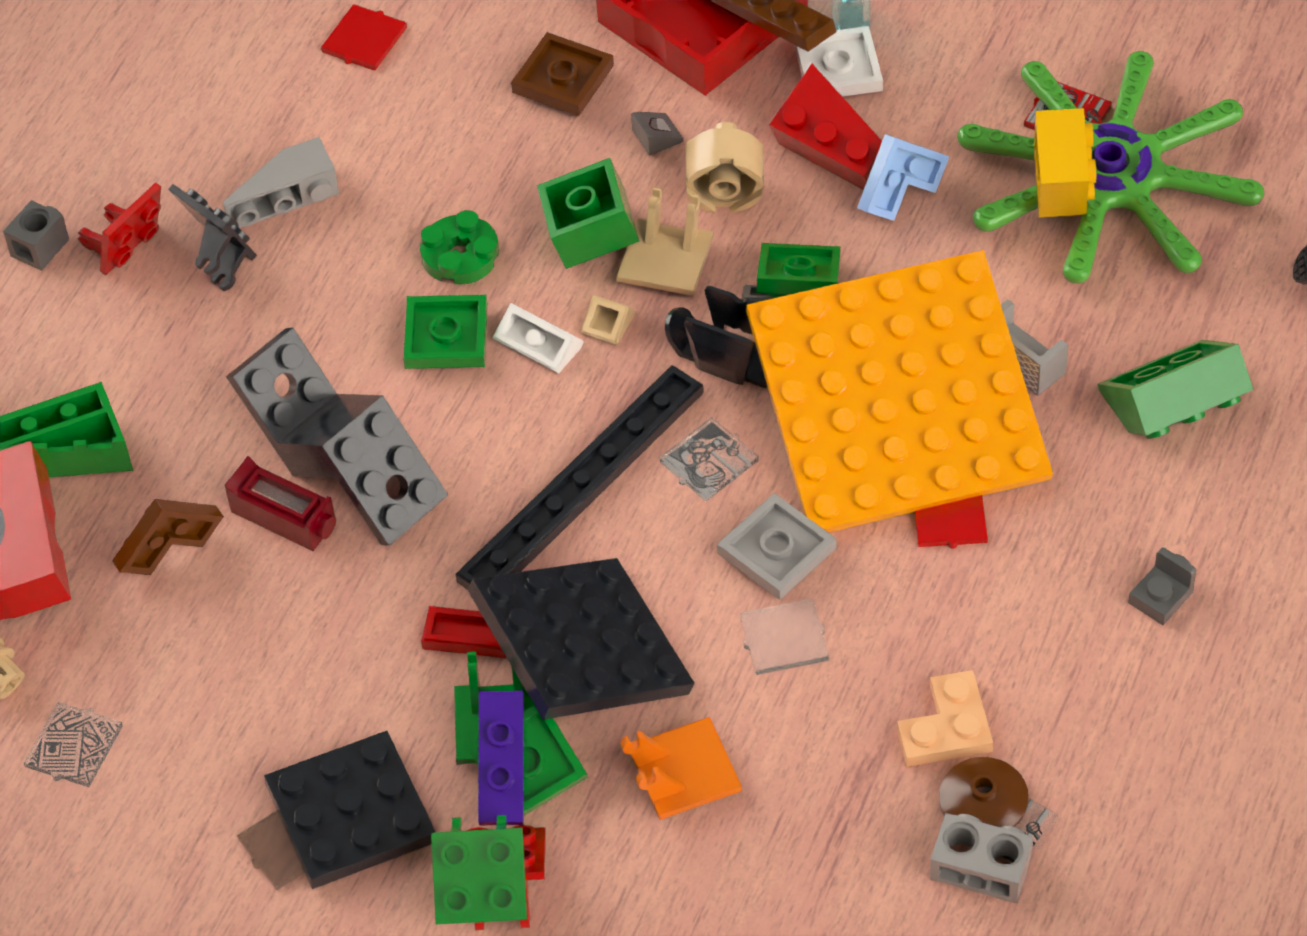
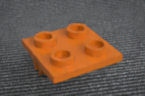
(682, 767)

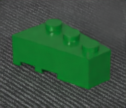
(70, 433)

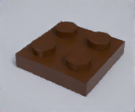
(562, 74)

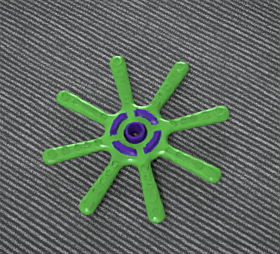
(1126, 168)

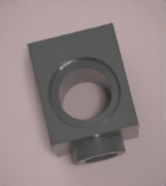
(36, 235)

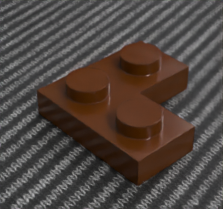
(160, 527)

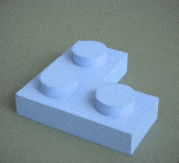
(896, 167)

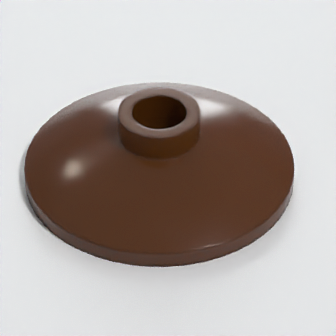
(1000, 807)

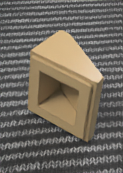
(607, 320)

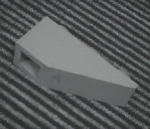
(285, 183)

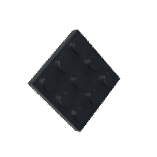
(350, 809)

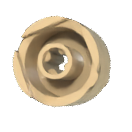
(725, 168)

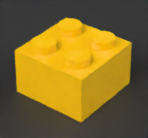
(1063, 162)

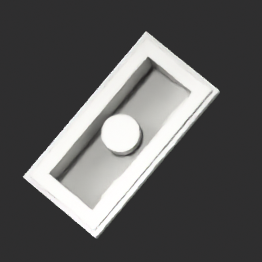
(537, 338)

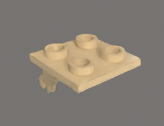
(667, 255)

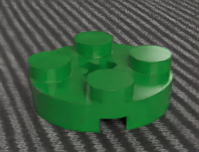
(454, 231)

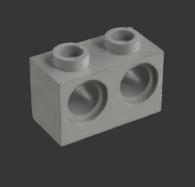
(976, 868)

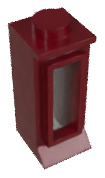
(280, 505)

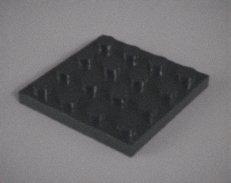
(580, 638)

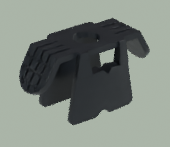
(712, 346)

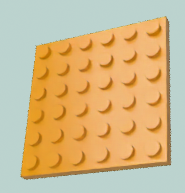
(898, 392)

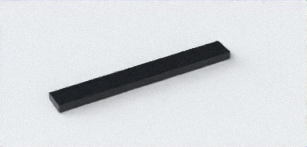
(584, 478)

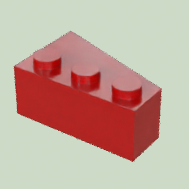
(826, 129)

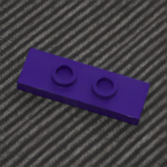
(501, 757)

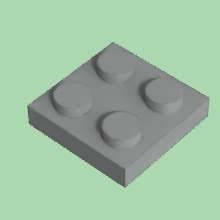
(777, 546)

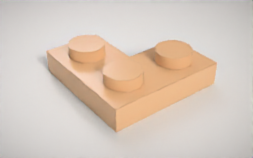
(956, 729)

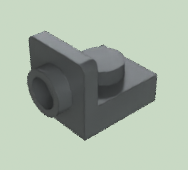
(1164, 586)

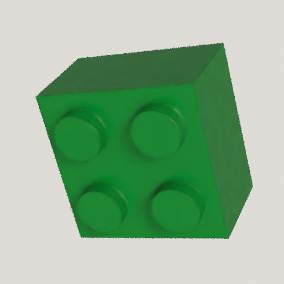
(587, 213)

